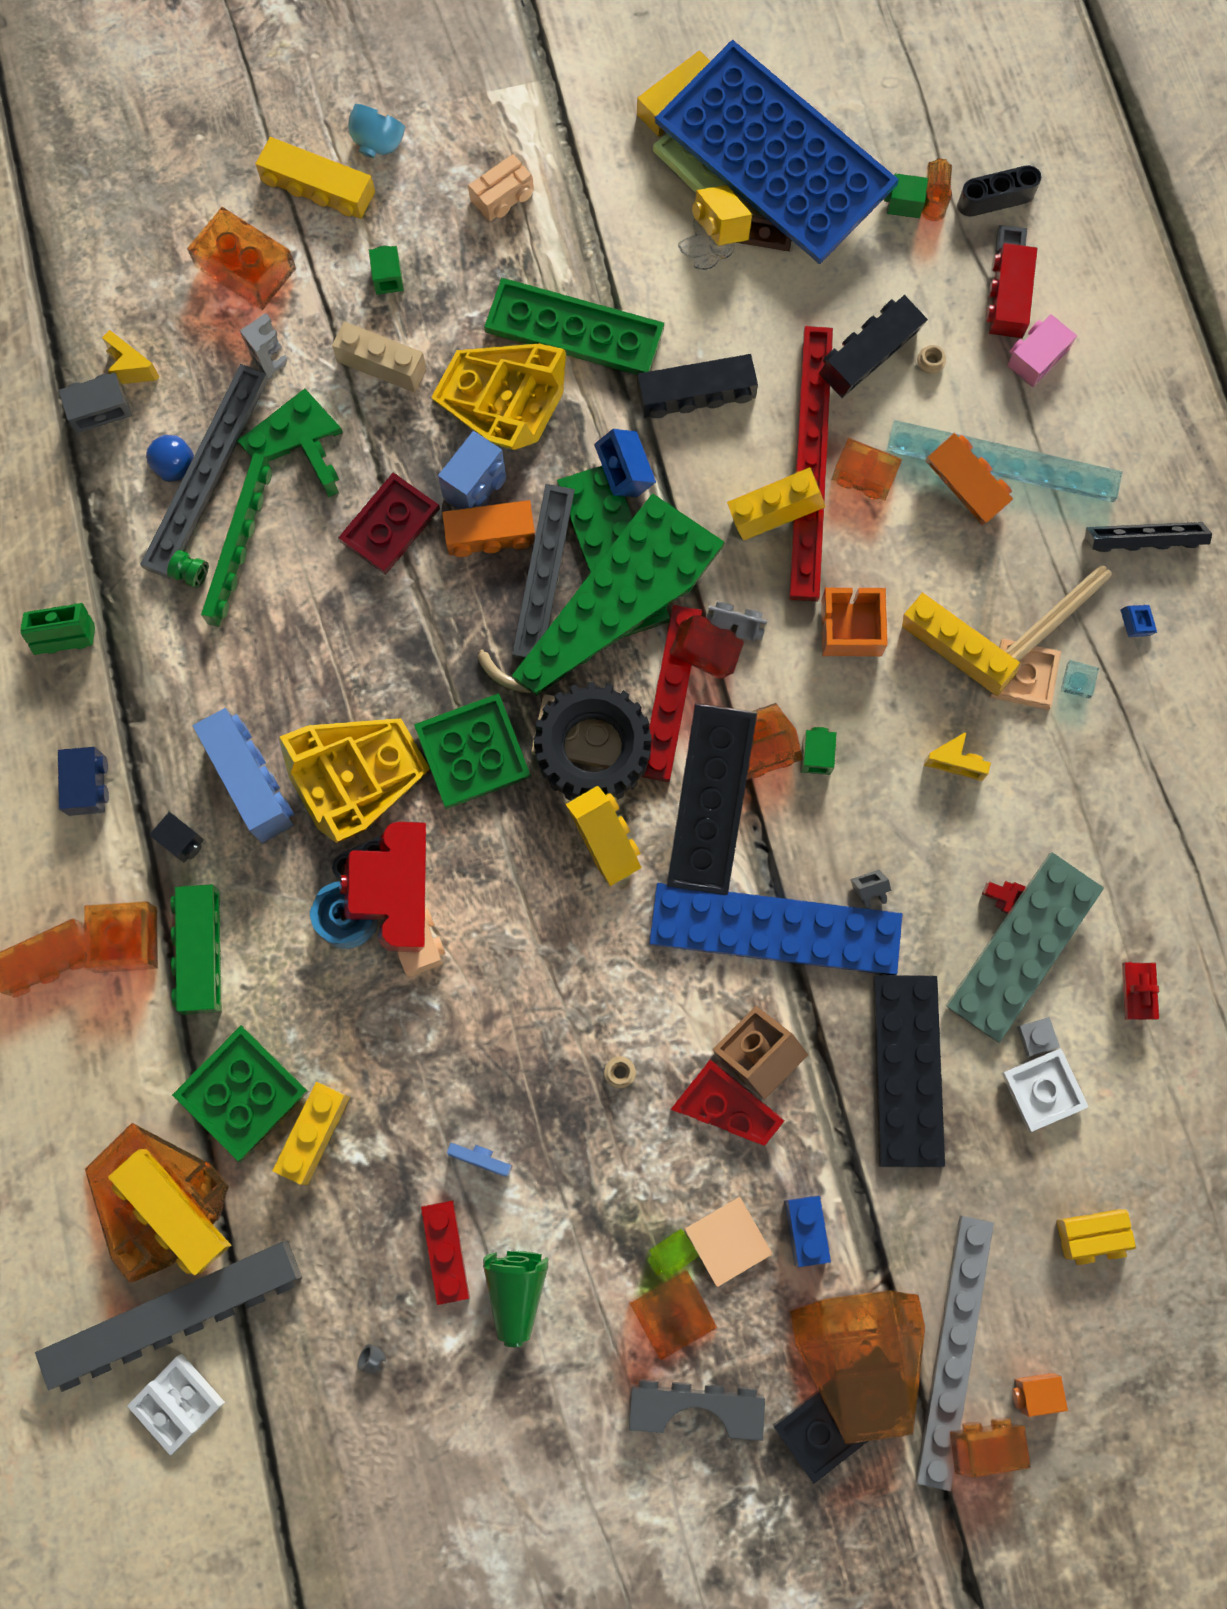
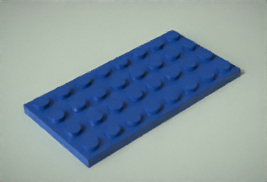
(776, 151)

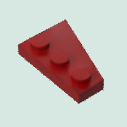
(725, 1103)

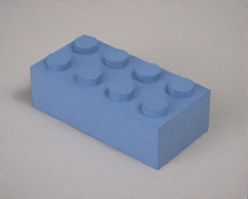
(244, 777)

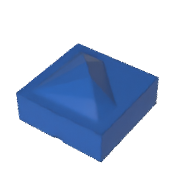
(1138, 620)

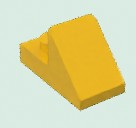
(129, 363)
(949, 759)

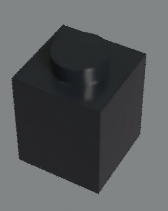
(177, 837)

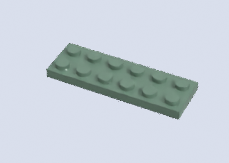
(1024, 947)

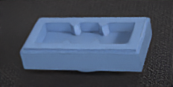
(479, 1157)

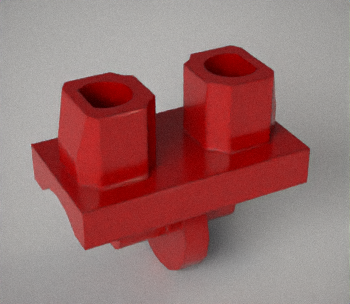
(1140, 991)

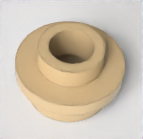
(933, 352)
(620, 1062)

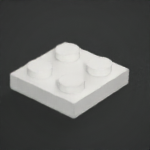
(1044, 1090)

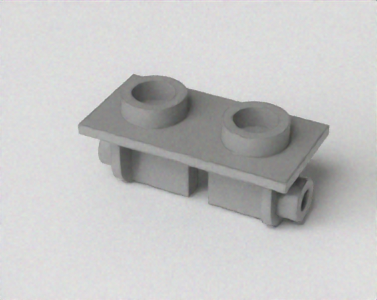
(747, 622)

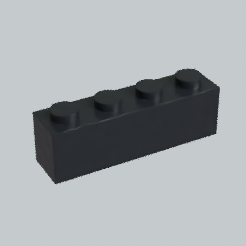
(872, 346)
(697, 386)

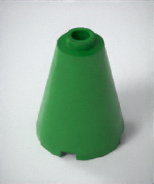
(514, 1293)

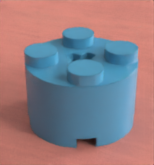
(326, 920)

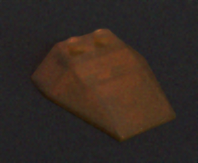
(127, 1239)
(864, 1360)

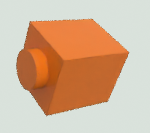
(1040, 1394)

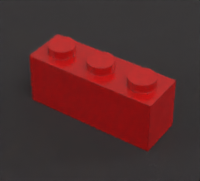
(1012, 290)

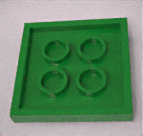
(472, 751)
(240, 1093)

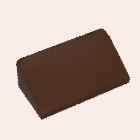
(766, 235)

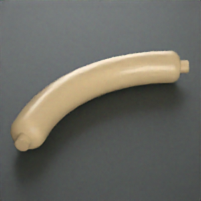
(497, 675)

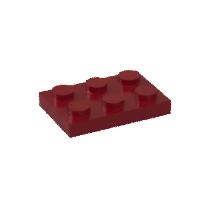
(389, 523)

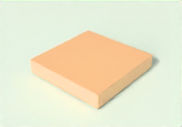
(1034, 679)
(728, 1241)

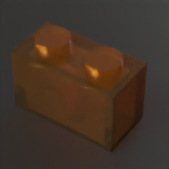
(866, 469)
(989, 1448)

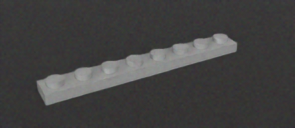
(954, 1352)

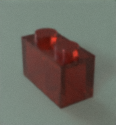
(707, 646)

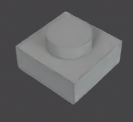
(1038, 1036)

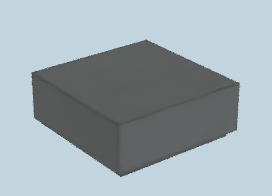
(1010, 235)

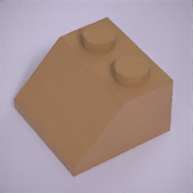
(760, 1052)

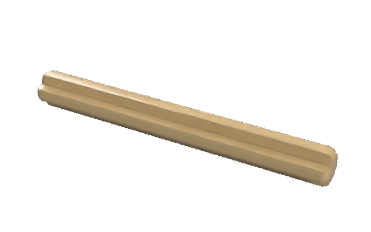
(1059, 613)

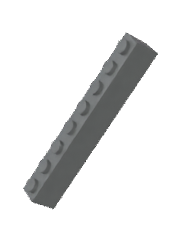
(167, 1315)

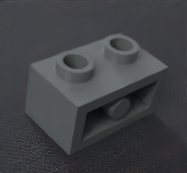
(95, 402)

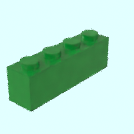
(197, 949)

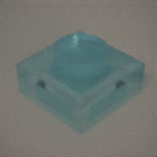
(1079, 679)

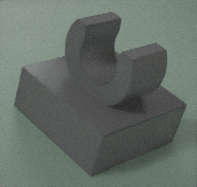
(871, 885)

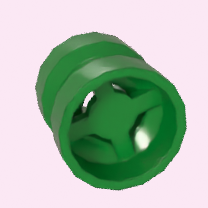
(186, 568)

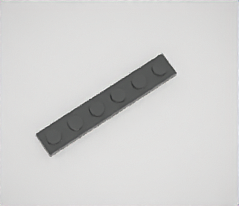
(543, 568)

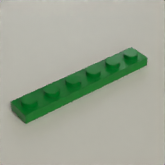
(234, 549)

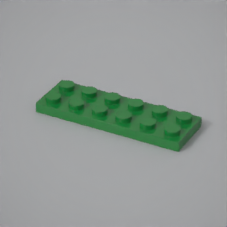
(575, 325)
(599, 521)

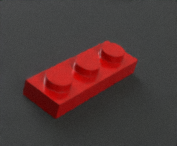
(445, 1252)

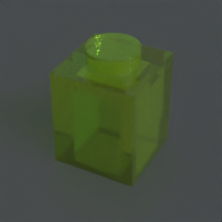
(672, 1253)

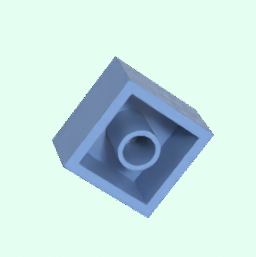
(473, 473)

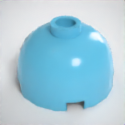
(374, 131)

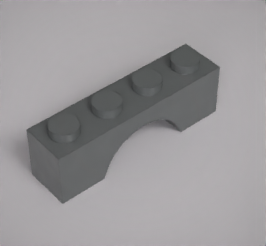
(655, 1406)

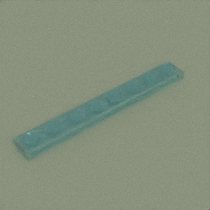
(1014, 462)

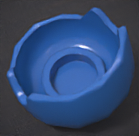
(169, 457)

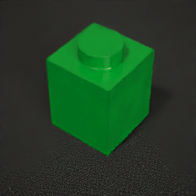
(908, 196)
(386, 269)
(818, 751)

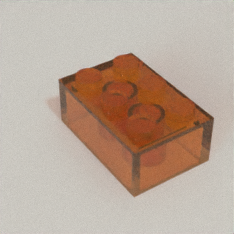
(242, 258)

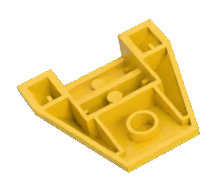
(504, 391)
(351, 771)

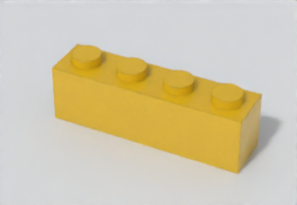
(315, 178)
(960, 644)
(169, 1212)

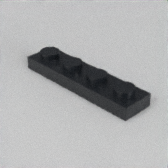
(1148, 535)

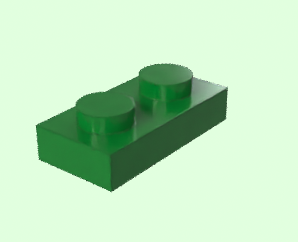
(325, 474)

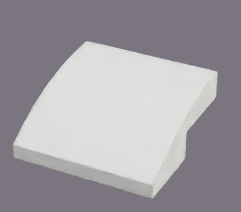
(175, 1404)

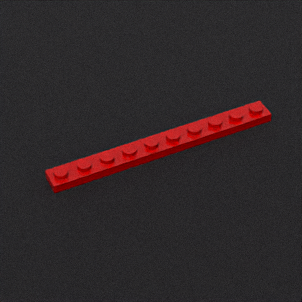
(812, 453)

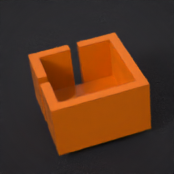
(855, 627)

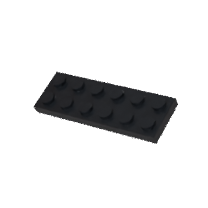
(711, 798)
(908, 1071)

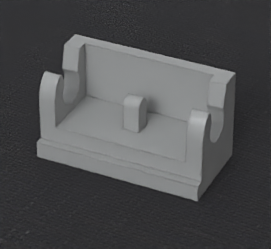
(262, 343)

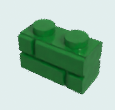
(58, 629)

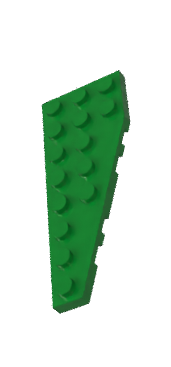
(640, 574)

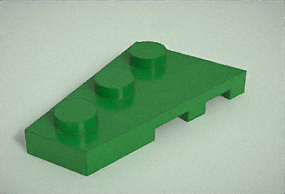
(280, 430)

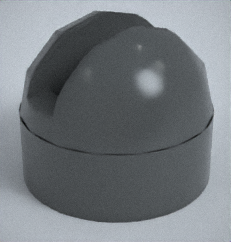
(370, 1359)

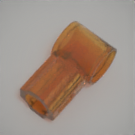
(938, 189)

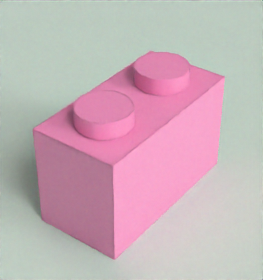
(1041, 350)

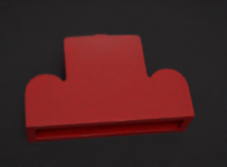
(390, 886)

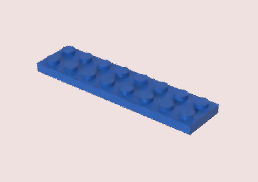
(777, 929)

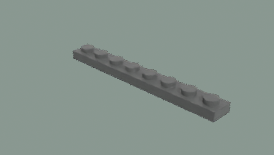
(205, 469)

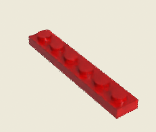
(669, 702)

